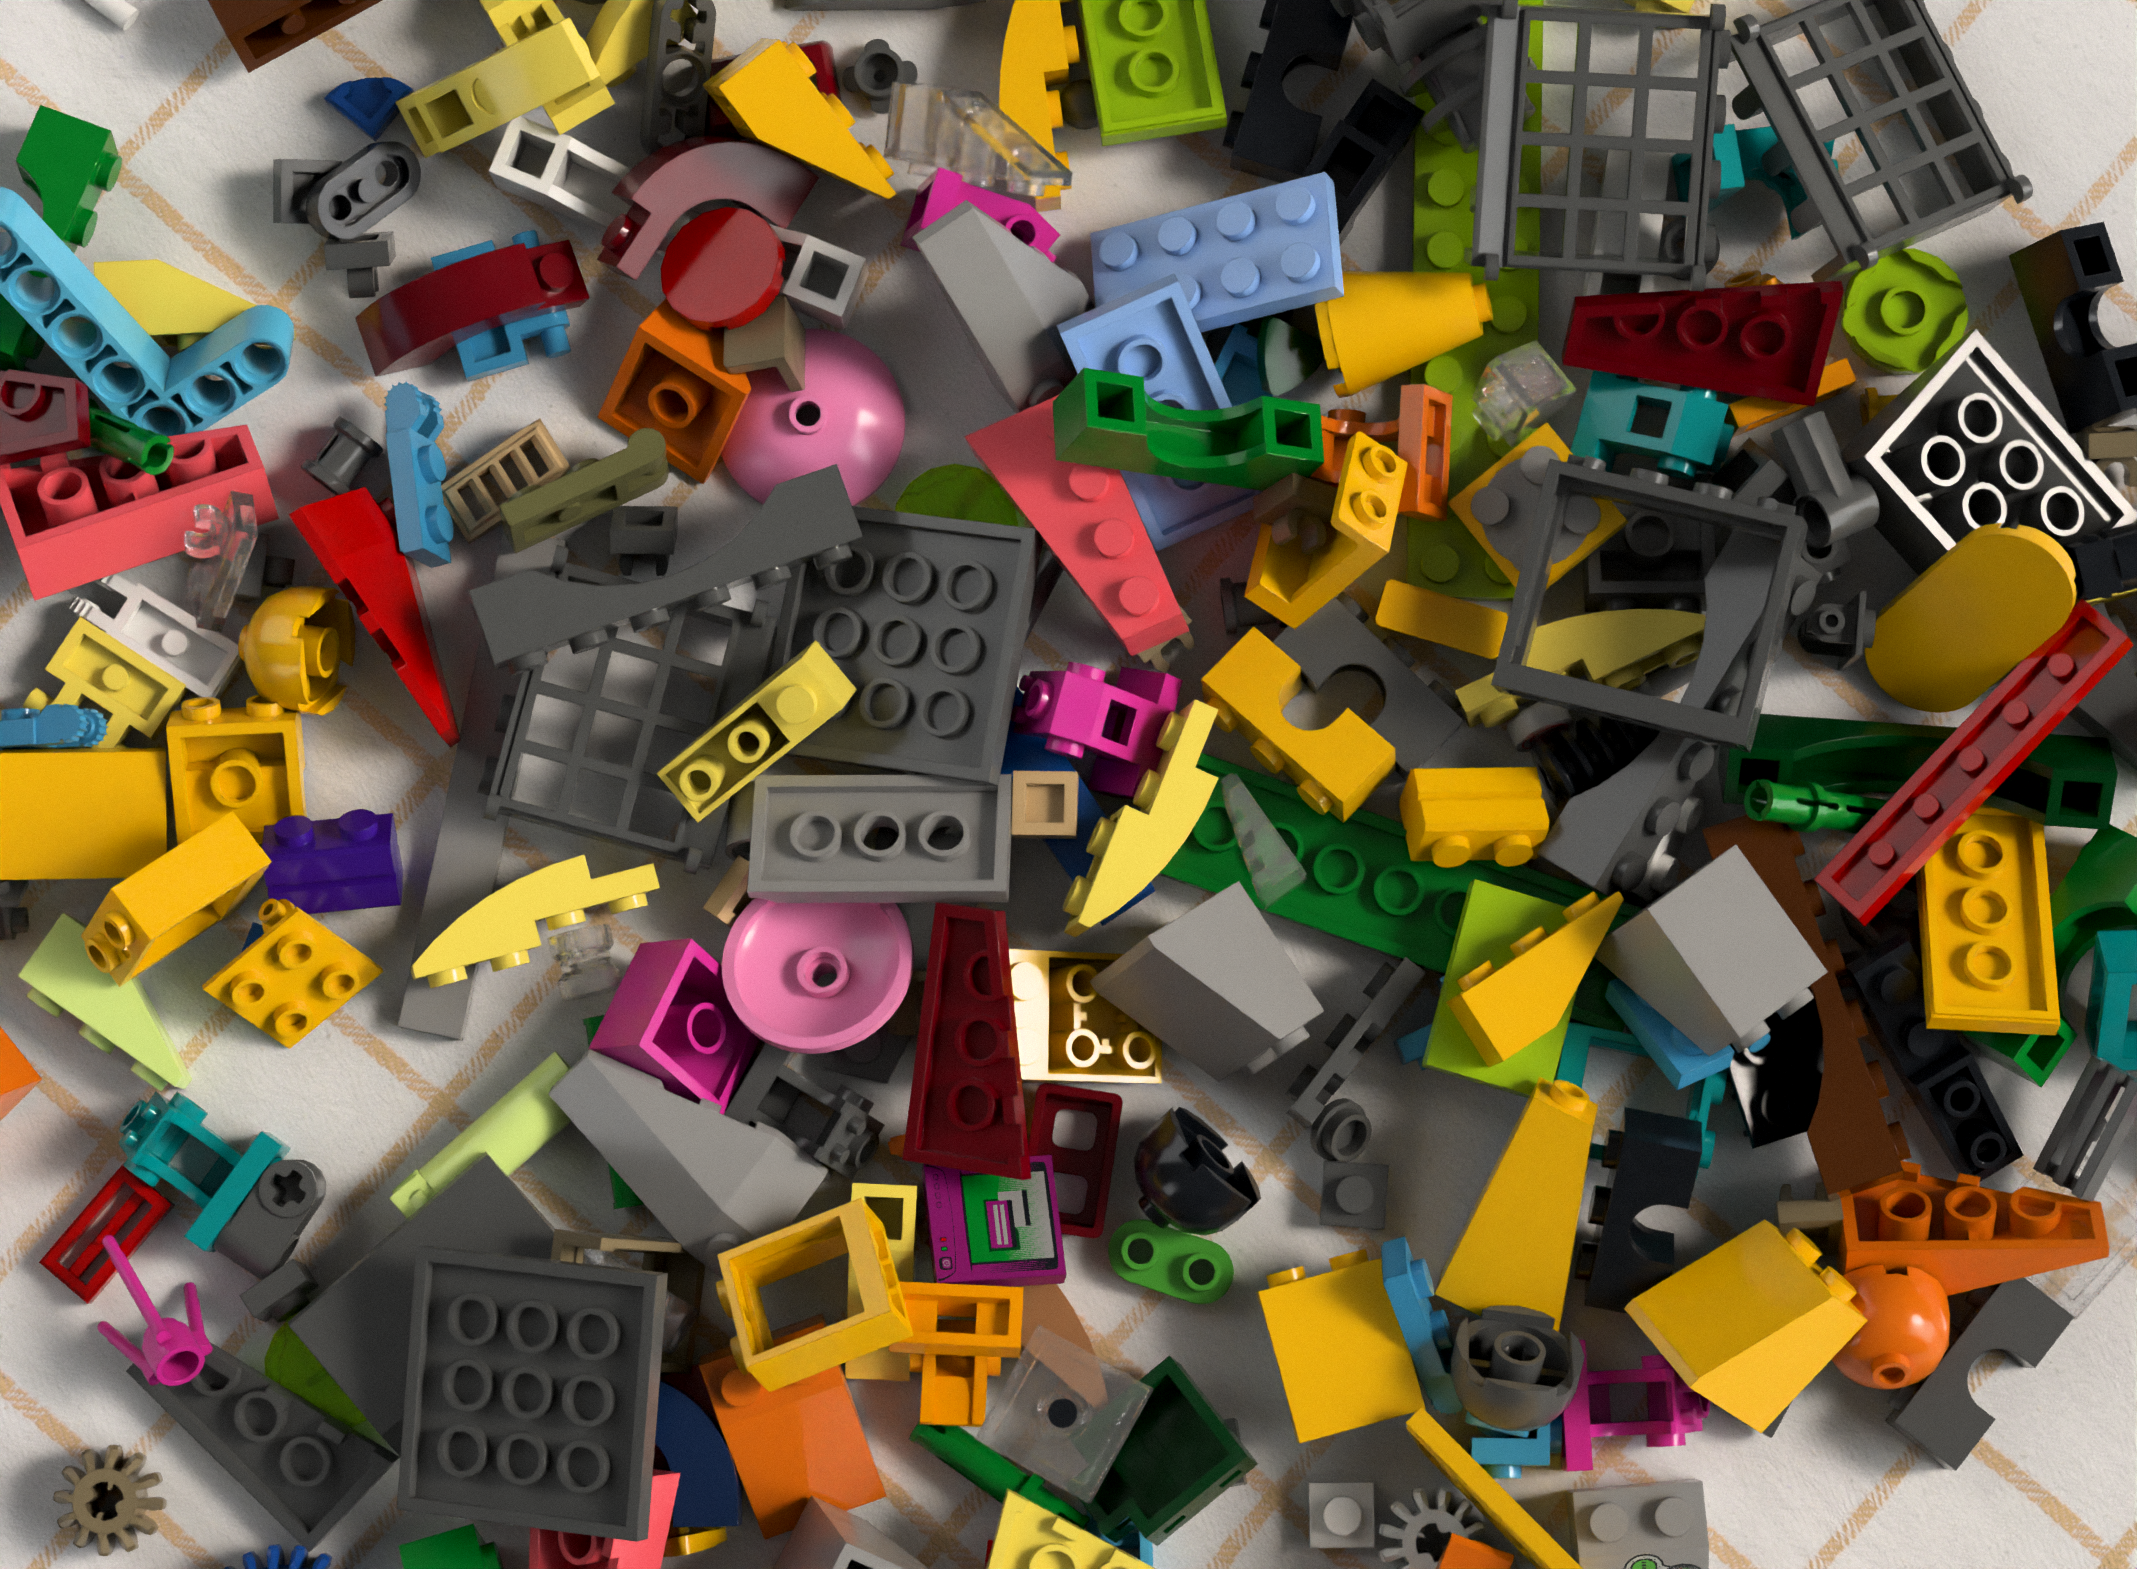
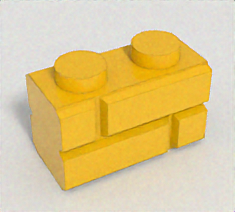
(1474, 815)

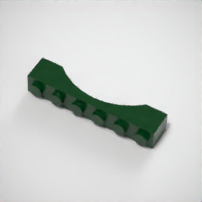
(2058, 784)

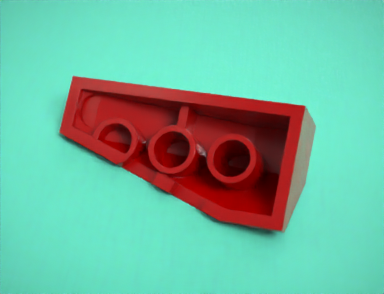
(363, 557)

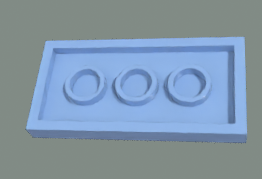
(1231, 254)
(1158, 339)

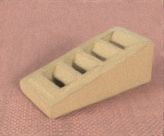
(492, 462)

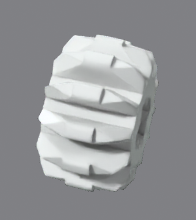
(1413, 1523)

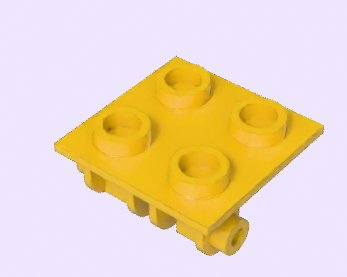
(291, 974)

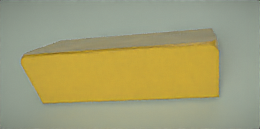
(1441, 619)

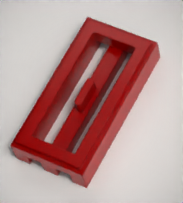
(71, 1276)

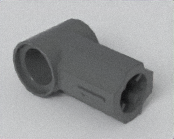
(1827, 492)

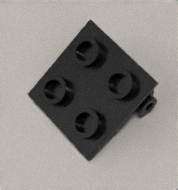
(1781, 1081)

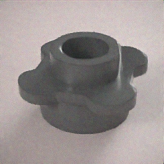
(878, 58)

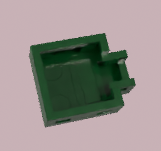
(1170, 1462)

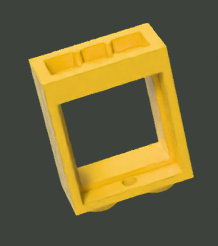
(174, 899)
(794, 1249)

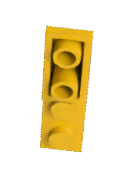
(1036, 57)

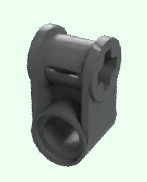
(267, 1227)

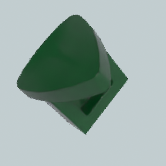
(1283, 354)

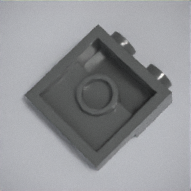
(1652, 561)

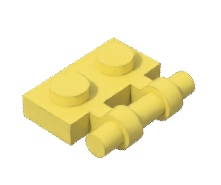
(115, 679)

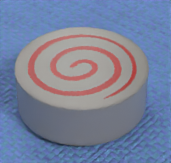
(1537, 723)

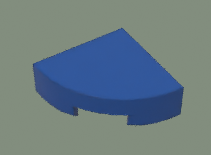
(369, 103)

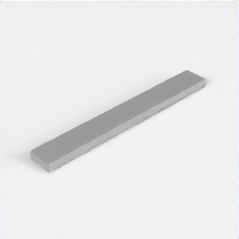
(467, 844)

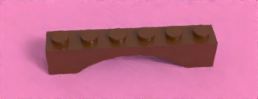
(1848, 1127)

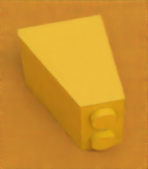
(1751, 1321)

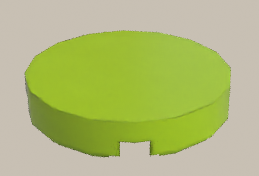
(1903, 312)

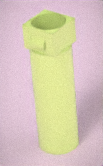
(507, 1131)

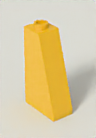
(1528, 1213)

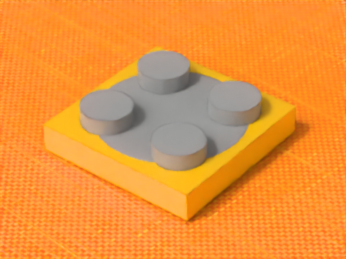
(1504, 502)

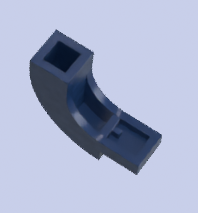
(695, 1447)

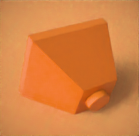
(679, 387)

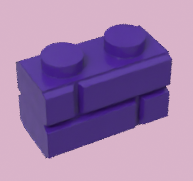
(334, 862)

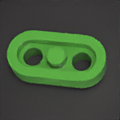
(1170, 1262)

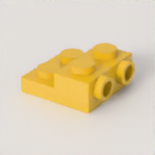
(235, 762)

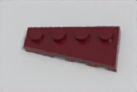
(1721, 339)
(967, 1059)

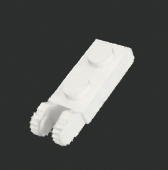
(165, 637)

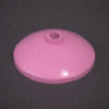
(857, 426)
(785, 948)

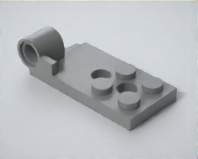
(811, 830)

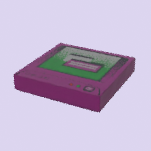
(994, 1226)

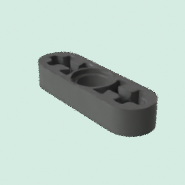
(698, 31)

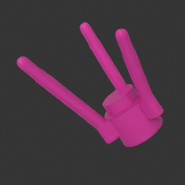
(169, 1347)

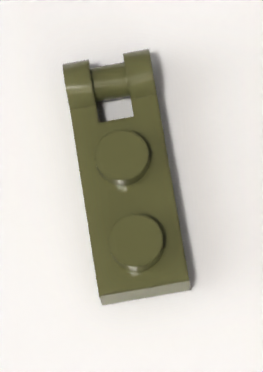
(586, 491)

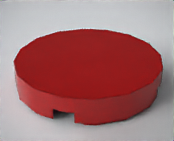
(723, 269)

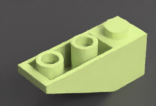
(111, 1014)

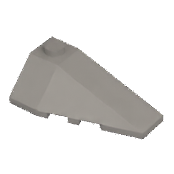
(1005, 302)
(688, 1163)

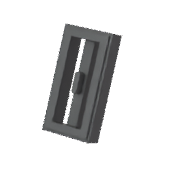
(2083, 1124)

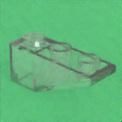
(966, 134)
(1520, 392)

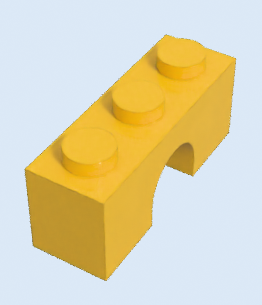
(1332, 765)

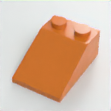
(792, 1438)

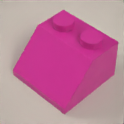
(677, 1023)

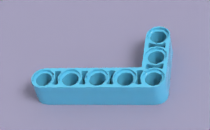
(117, 336)

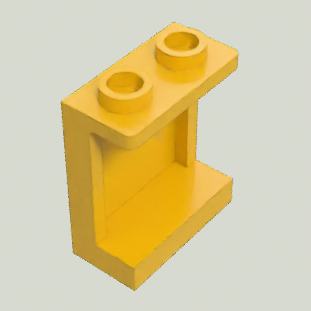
(1358, 536)
(1339, 1347)

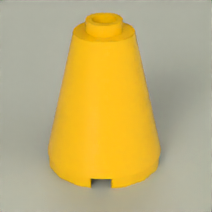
(1397, 322)

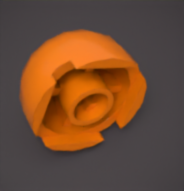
(1903, 1331)

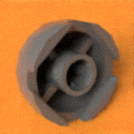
(1515, 1368)

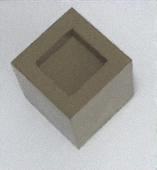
(767, 342)

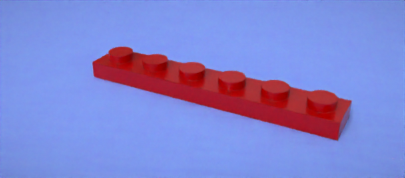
(1973, 763)

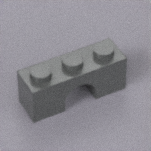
(1413, 715)
(1939, 1409)

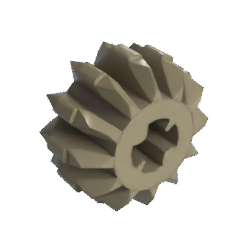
(90, 1490)

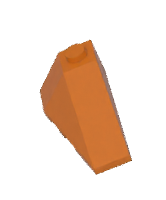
(1967, 1231)

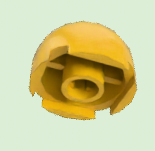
(297, 648)

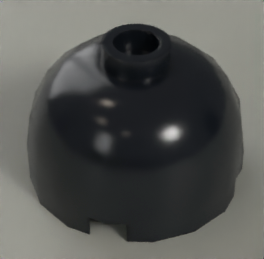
(1189, 1177)

